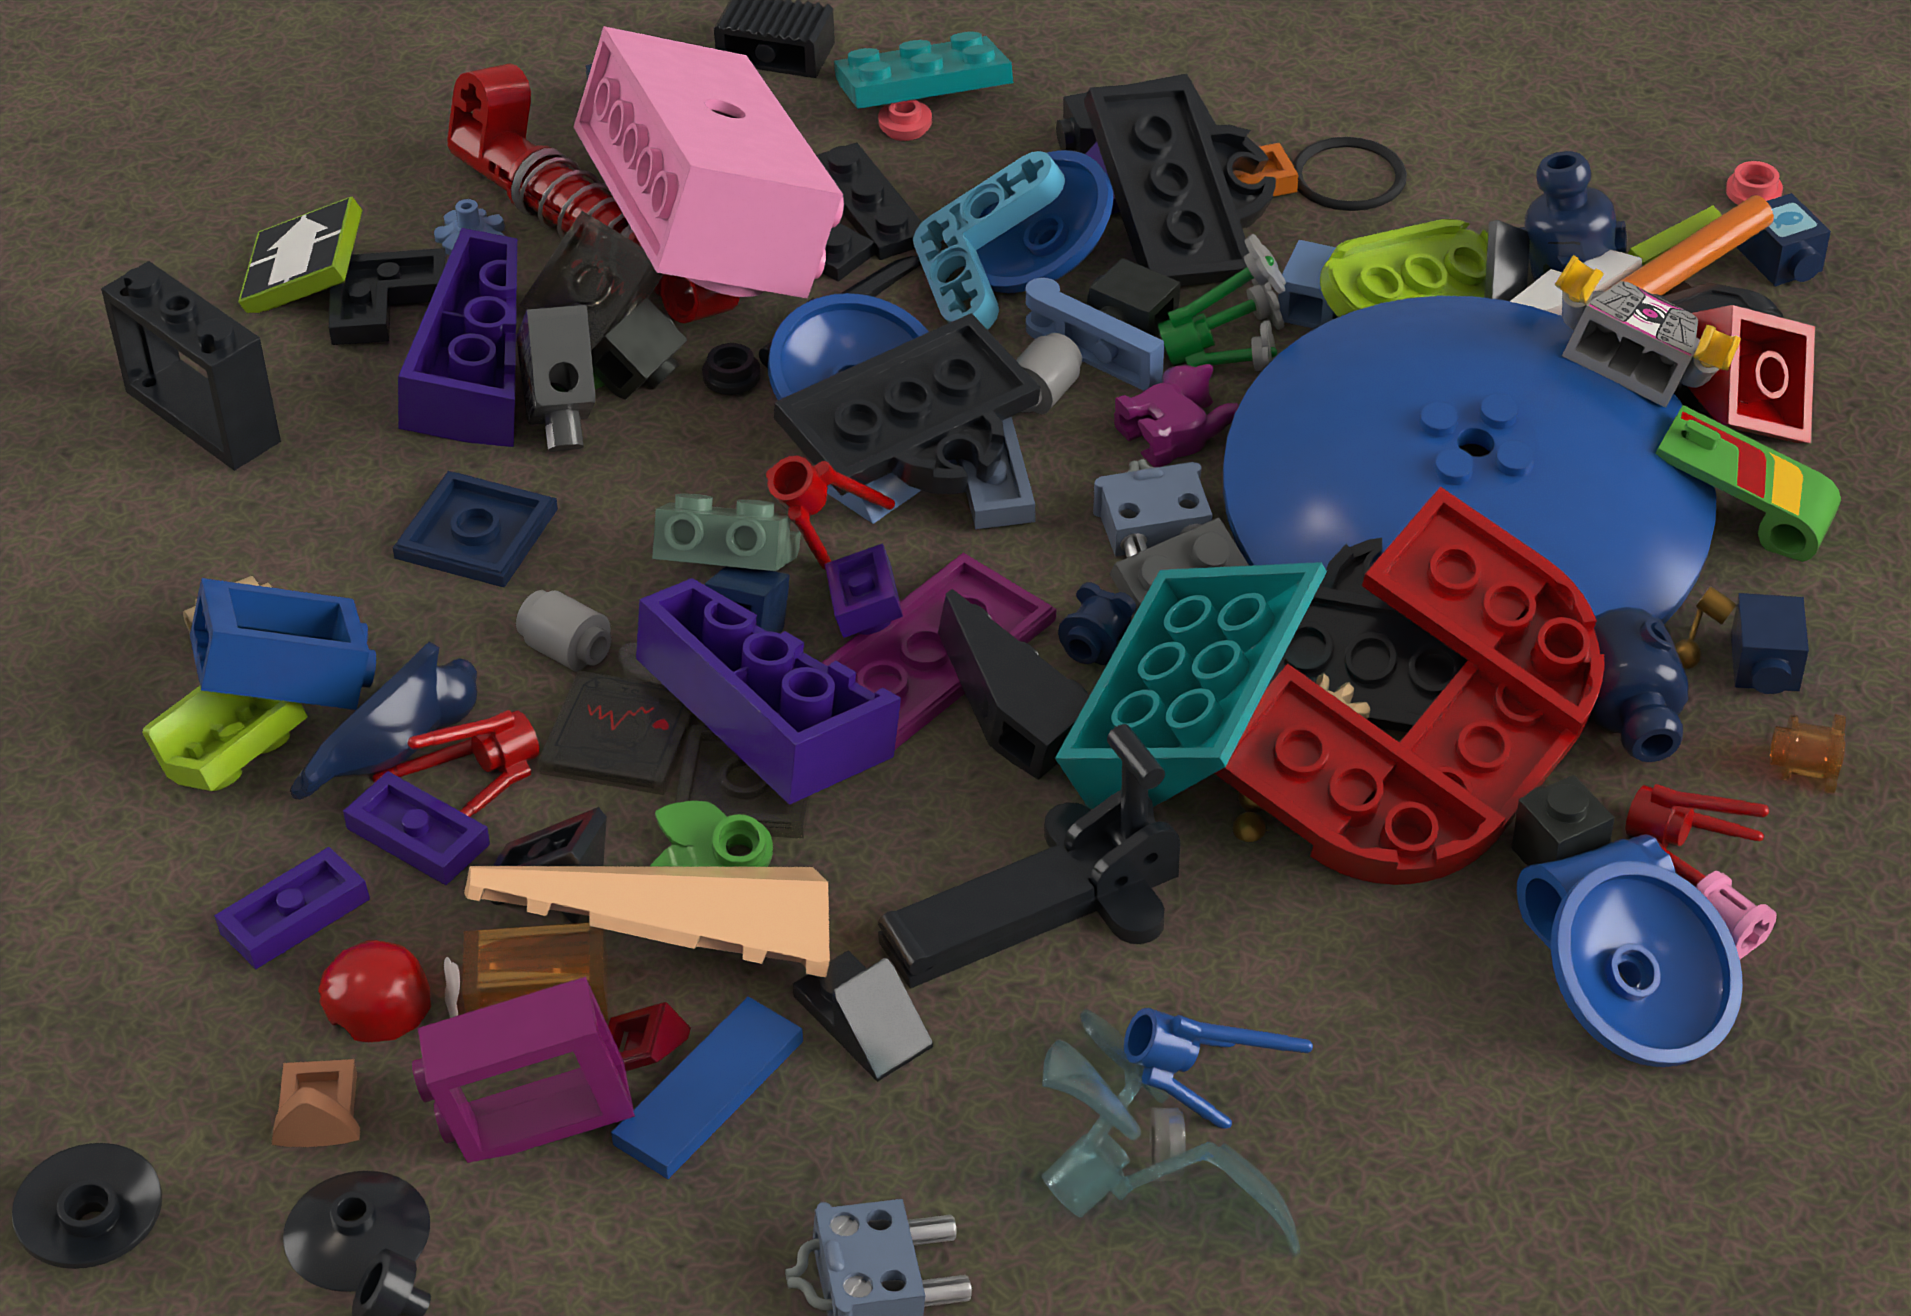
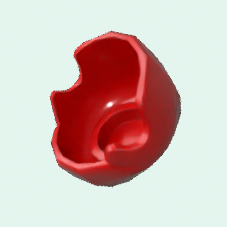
(375, 991)

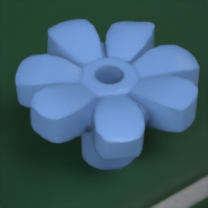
(466, 216)

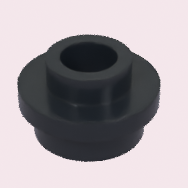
(731, 369)

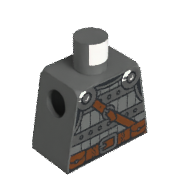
(557, 352)

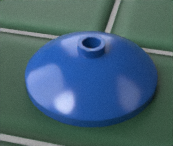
(1055, 236)
(834, 336)
(1666, 946)

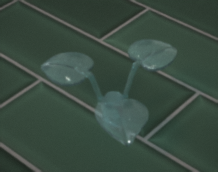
(1096, 1161)

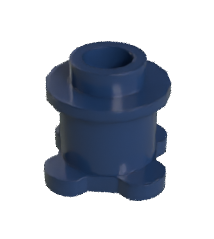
(1097, 625)

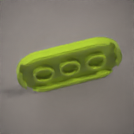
(1405, 264)

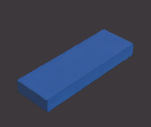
(707, 1087)

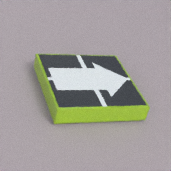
(301, 256)

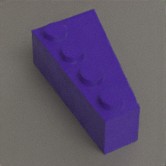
(464, 353)
(762, 694)

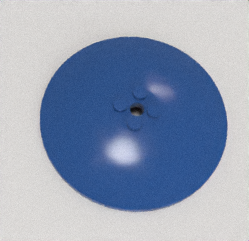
(1371, 421)

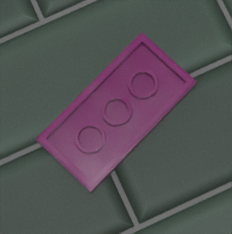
(910, 654)

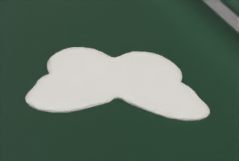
(452, 986)

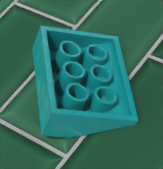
(1189, 673)

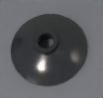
(80, 1182)
(339, 1251)

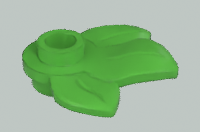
(705, 834)

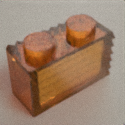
(531, 958)

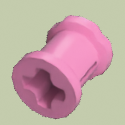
(1746, 921)

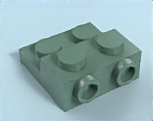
(721, 536)

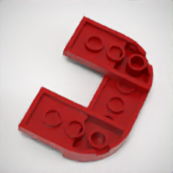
(1483, 744)

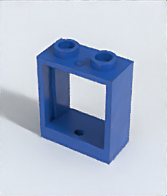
(280, 644)

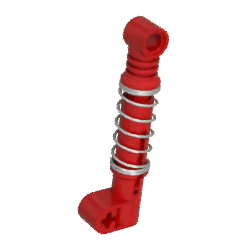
(541, 176)

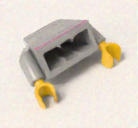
(1638, 336)

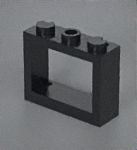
(156, 320)

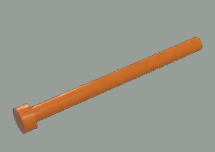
(1703, 247)

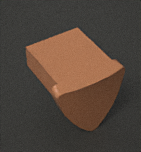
(317, 1104)

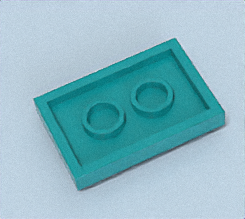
(922, 70)

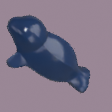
(378, 732)

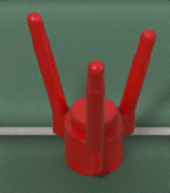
(804, 493)
(497, 742)
(1671, 814)

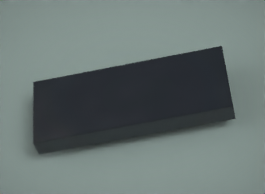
(1506, 261)

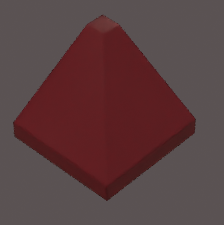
(651, 1034)

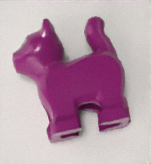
(1173, 415)

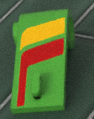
(1794, 496)

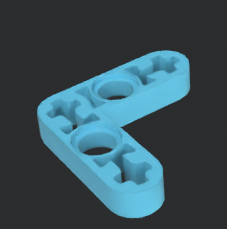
(1035, 183)

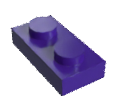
(863, 591)
(416, 828)
(292, 907)

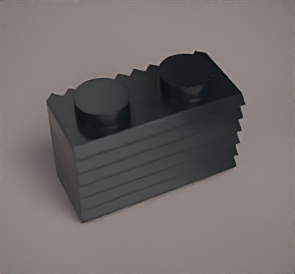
(778, 34)

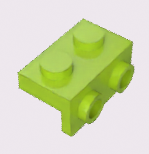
(215, 734)

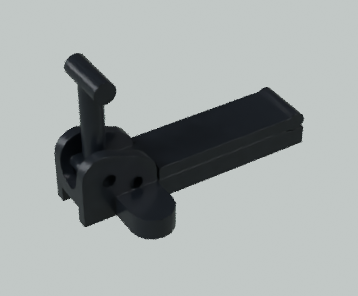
(1094, 863)

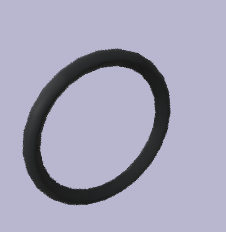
(1335, 142)

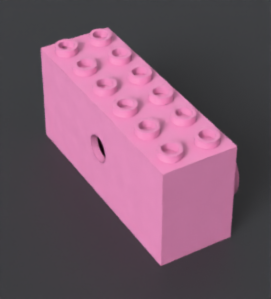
(707, 166)

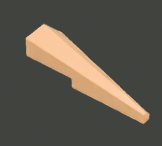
(719, 908)

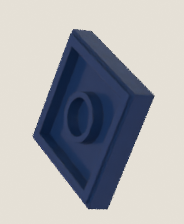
(475, 528)

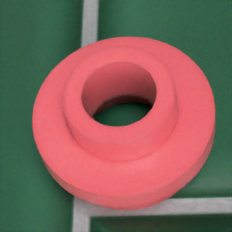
(905, 120)
(1754, 179)

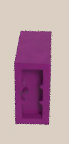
(513, 1037)

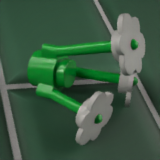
(1189, 334)

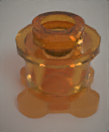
(1810, 750)

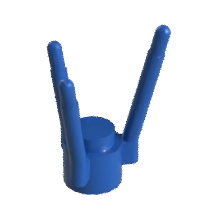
(1172, 1044)

